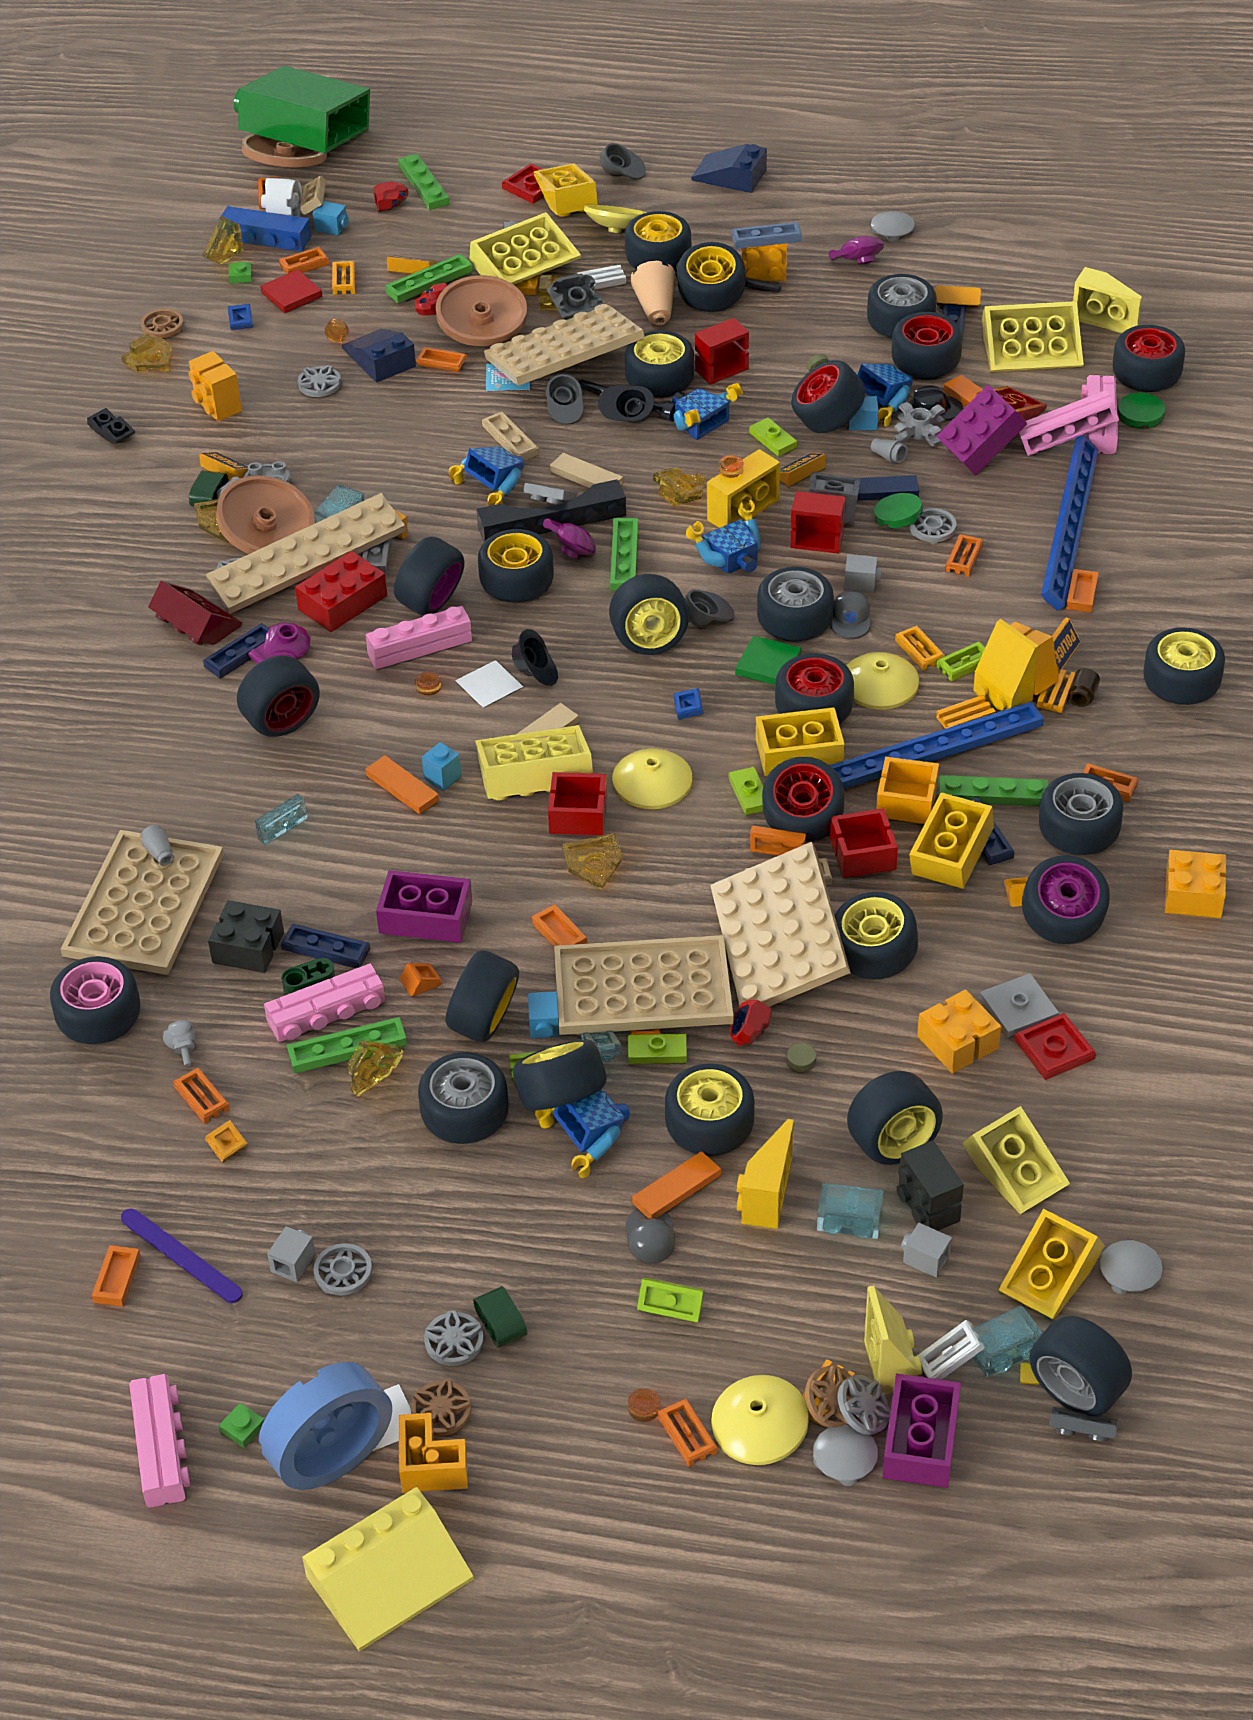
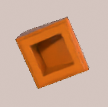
(419, 978)

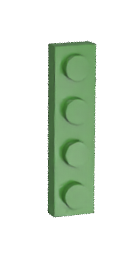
(423, 181)
(423, 280)
(623, 551)
(994, 790)
(342, 1045)

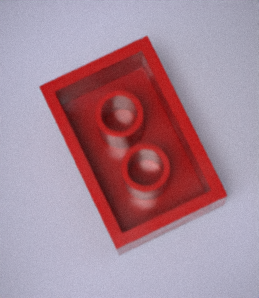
(341, 591)

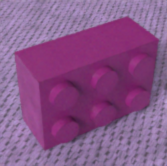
(982, 429)
(424, 906)
(921, 1430)

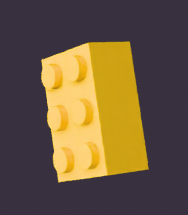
(757, 483)
(799, 735)
(952, 840)

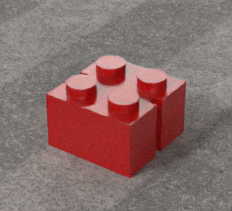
(721, 351)
(817, 522)
(577, 803)
(863, 843)

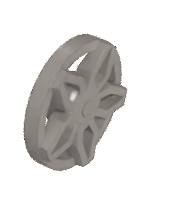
(319, 381)
(934, 525)
(343, 1269)
(453, 1338)
(863, 1404)

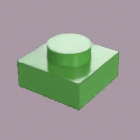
(240, 272)
(241, 1425)

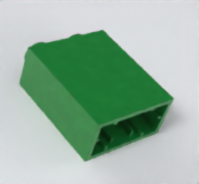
(303, 109)

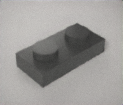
(1069, 1422)

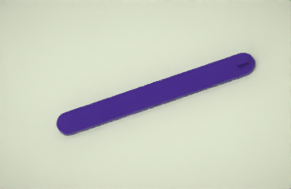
(181, 1255)

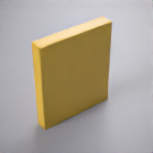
(1027, 1375)

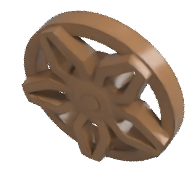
(161, 324)
(827, 1395)
(443, 1406)

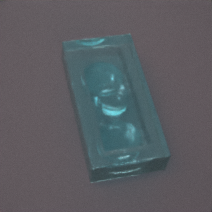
(281, 819)
(606, 1042)

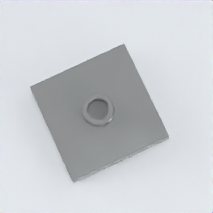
(1018, 1004)

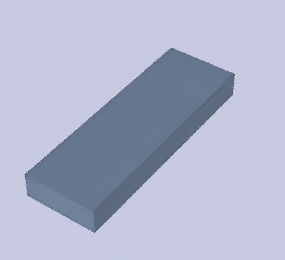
(766, 235)

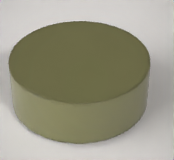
(816, 360)
(801, 1057)

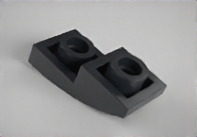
(109, 426)

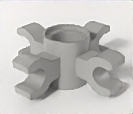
(919, 423)

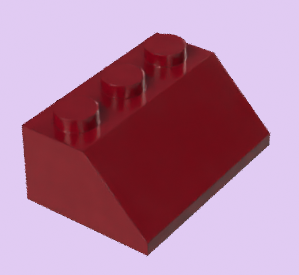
(192, 614)

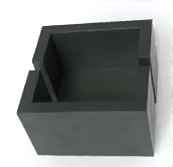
(246, 936)
(930, 1186)

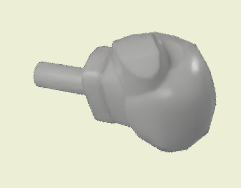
(181, 1038)

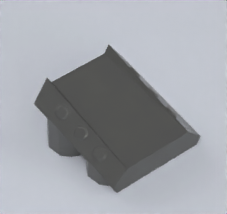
(574, 295)

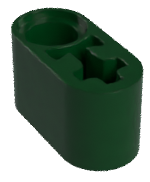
(207, 486)
(307, 975)
(500, 1316)

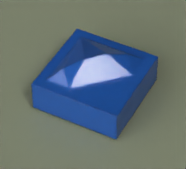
(240, 316)
(688, 703)

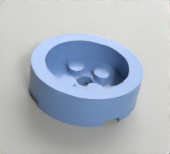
(325, 1426)

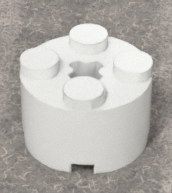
(282, 196)

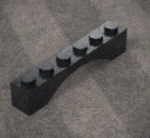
(597, 504)

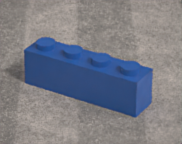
(270, 228)

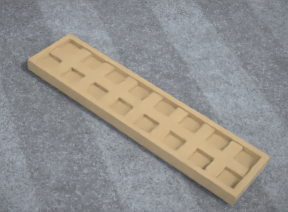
(304, 553)

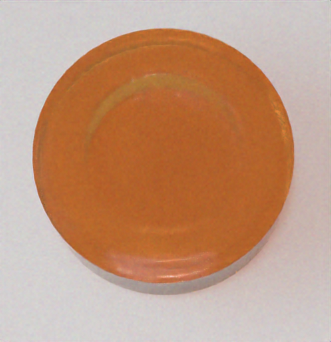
(336, 330)
(731, 466)
(428, 683)
(644, 1405)

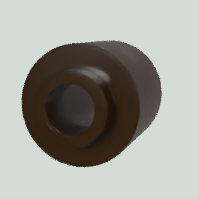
(1083, 687)

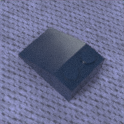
(733, 168)
(382, 353)

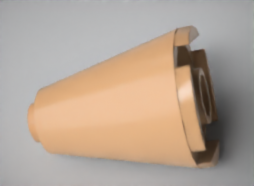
(655, 290)

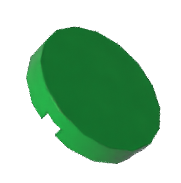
(1141, 409)
(898, 510)

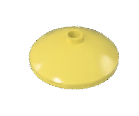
(612, 216)
(883, 680)
(652, 778)
(764, 1434)

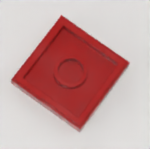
(524, 184)
(291, 291)
(1055, 1046)

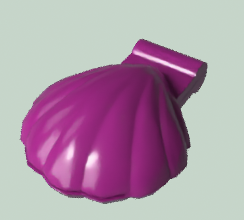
(860, 249)
(574, 539)
(282, 640)

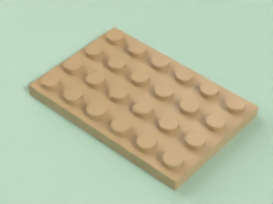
(563, 344)
(140, 907)
(779, 928)
(642, 985)

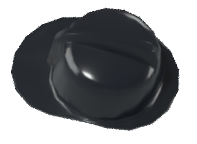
(931, 395)
(626, 403)
(533, 658)

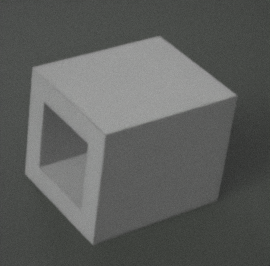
(861, 573)
(926, 1249)
(291, 1254)

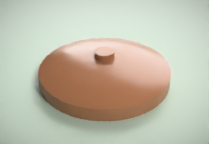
(279, 153)
(481, 310)
(261, 511)

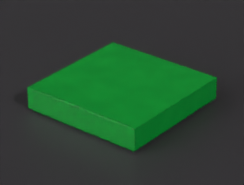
(764, 659)

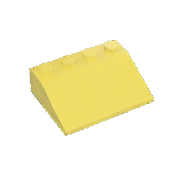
(522, 250)
(1032, 336)
(529, 764)
(387, 1569)

